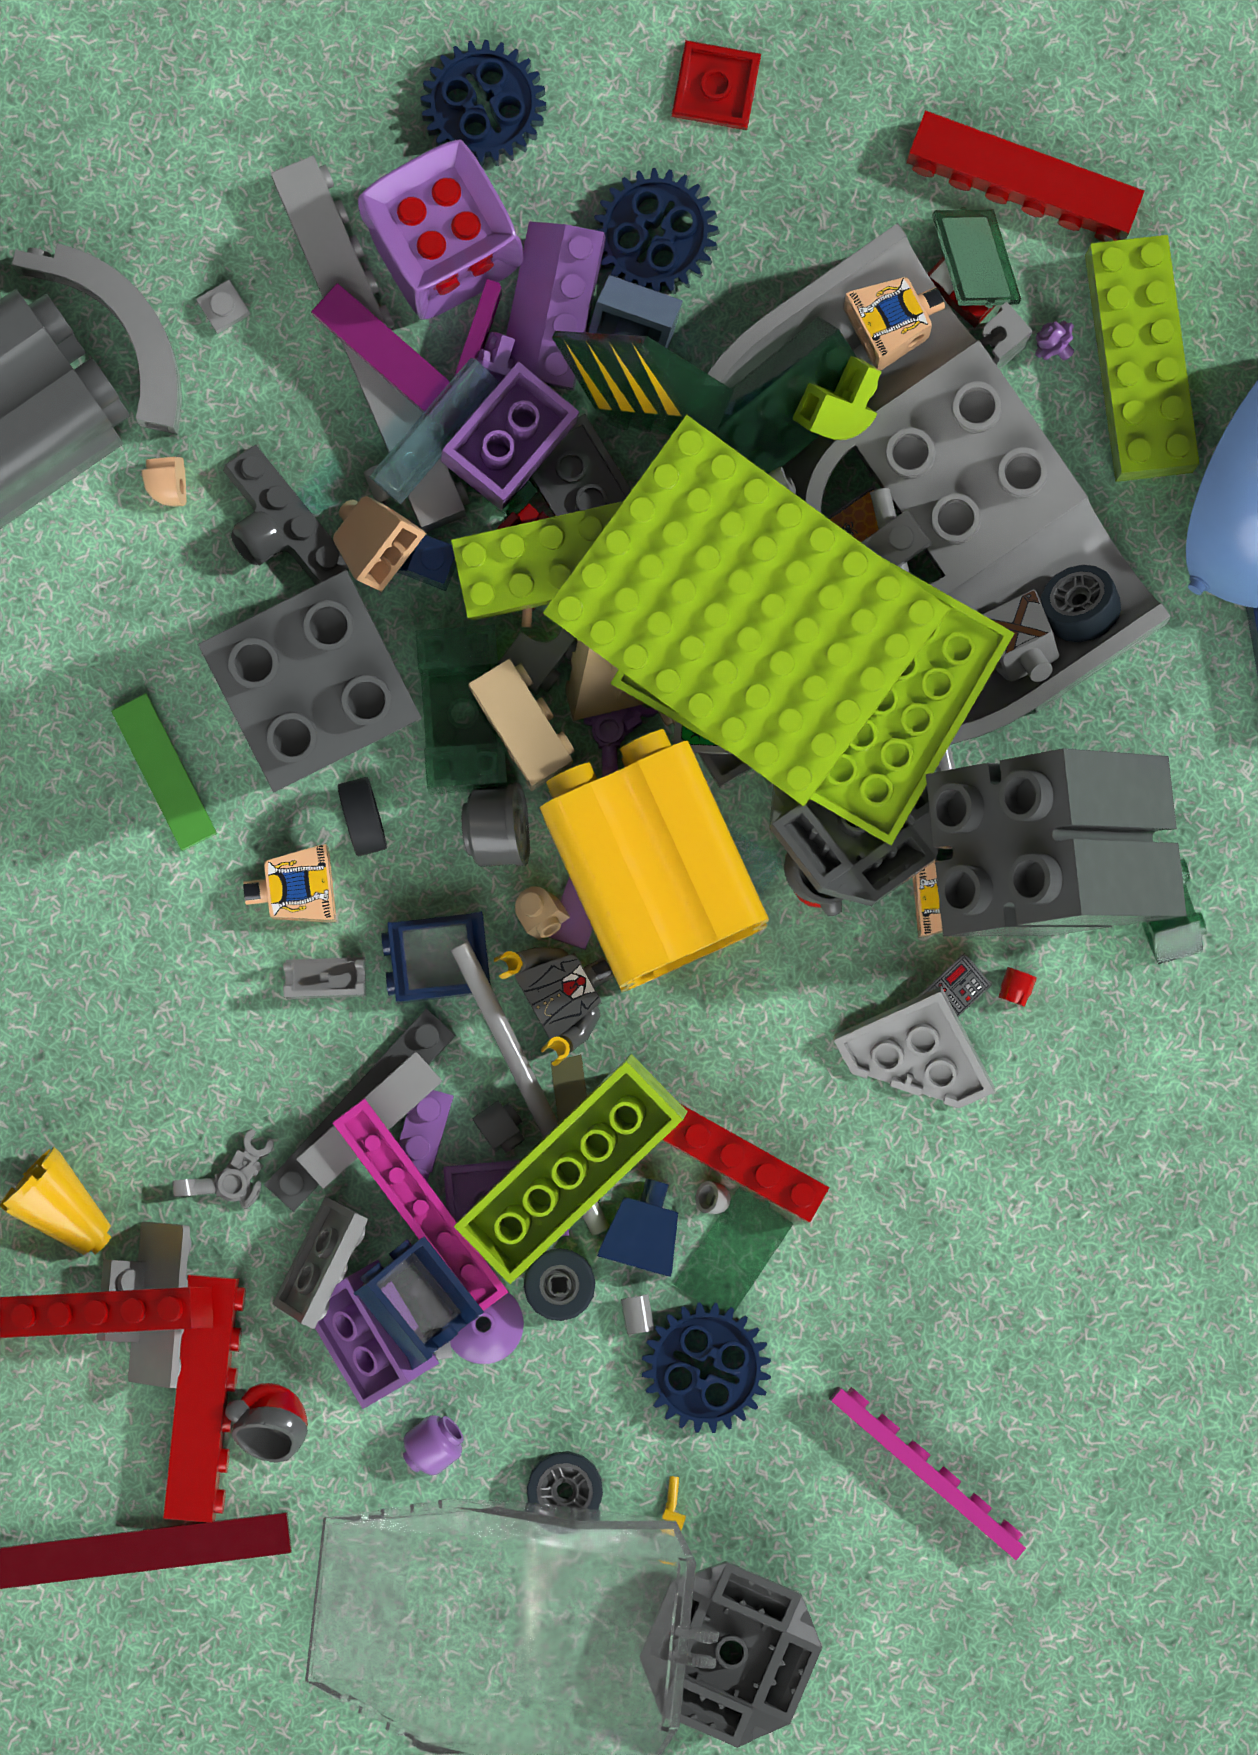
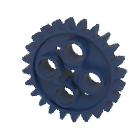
(514, 89)
(687, 247)
(691, 1400)

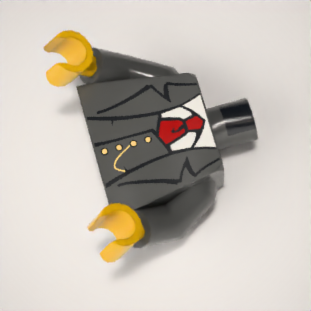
(559, 993)

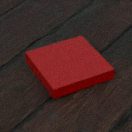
(716, 85)

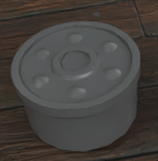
(496, 826)

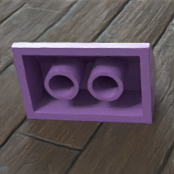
(362, 1347)

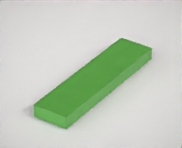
(164, 772)

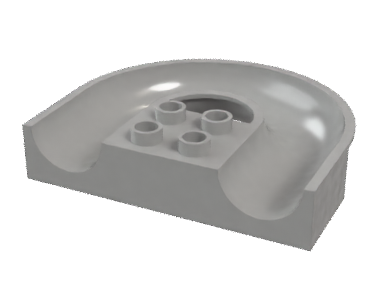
(968, 471)

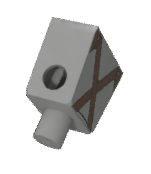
(1033, 642)

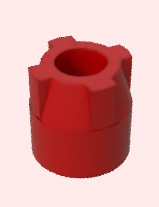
(1017, 986)

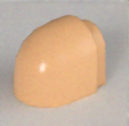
(166, 480)

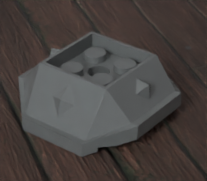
(848, 859)
(778, 1655)

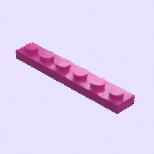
(417, 1200)
(941, 1481)

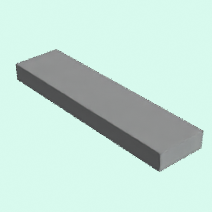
(389, 1100)

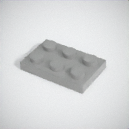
(320, 1262)

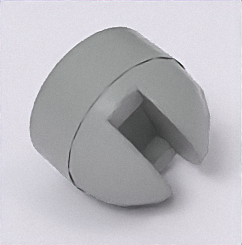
(712, 1198)

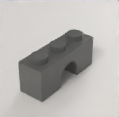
(541, 658)

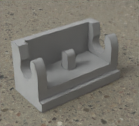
(1006, 334)
(325, 978)

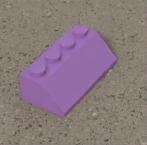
(553, 295)

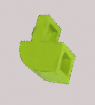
(842, 412)

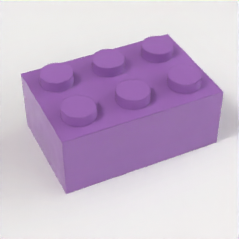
(509, 436)

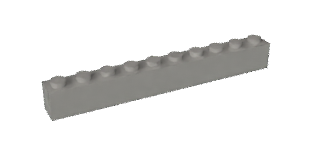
(335, 260)

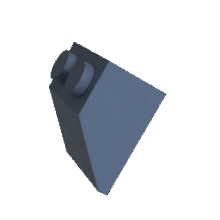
(635, 310)

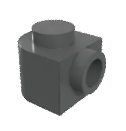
(500, 1126)

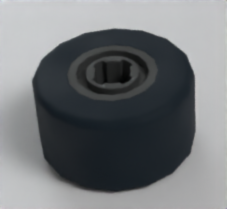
(559, 1284)

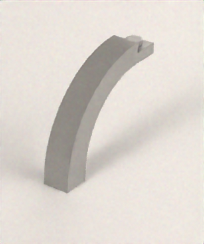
(158, 369)

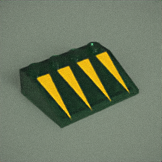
(642, 382)

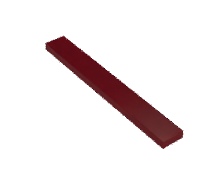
(144, 1550)

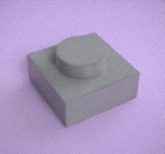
(223, 306)

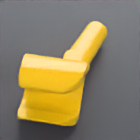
(669, 1512)

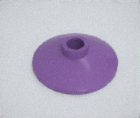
(499, 1340)

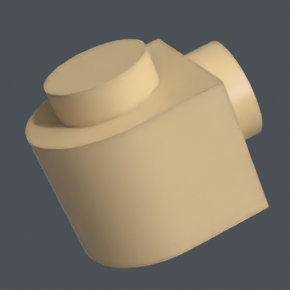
(540, 912)

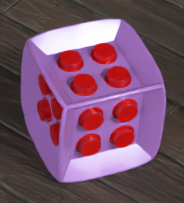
(440, 228)

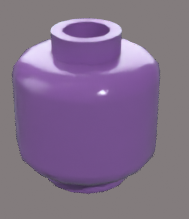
(433, 1445)

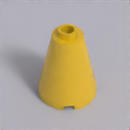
(58, 1205)

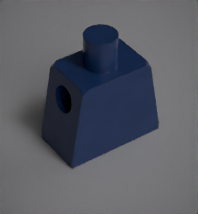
(643, 1232)

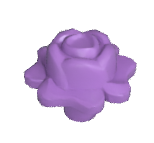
(1055, 340)

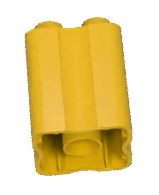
(652, 860)

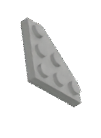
(918, 1051)

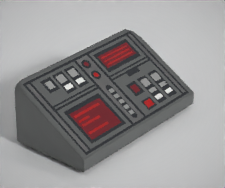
(961, 983)

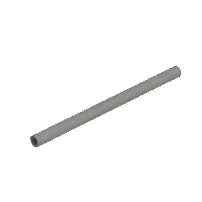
(515, 1058)

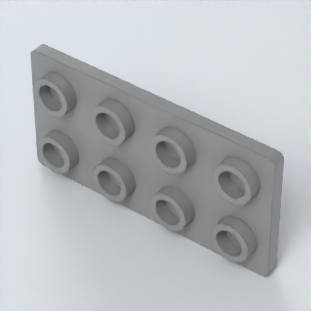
(159, 1265)

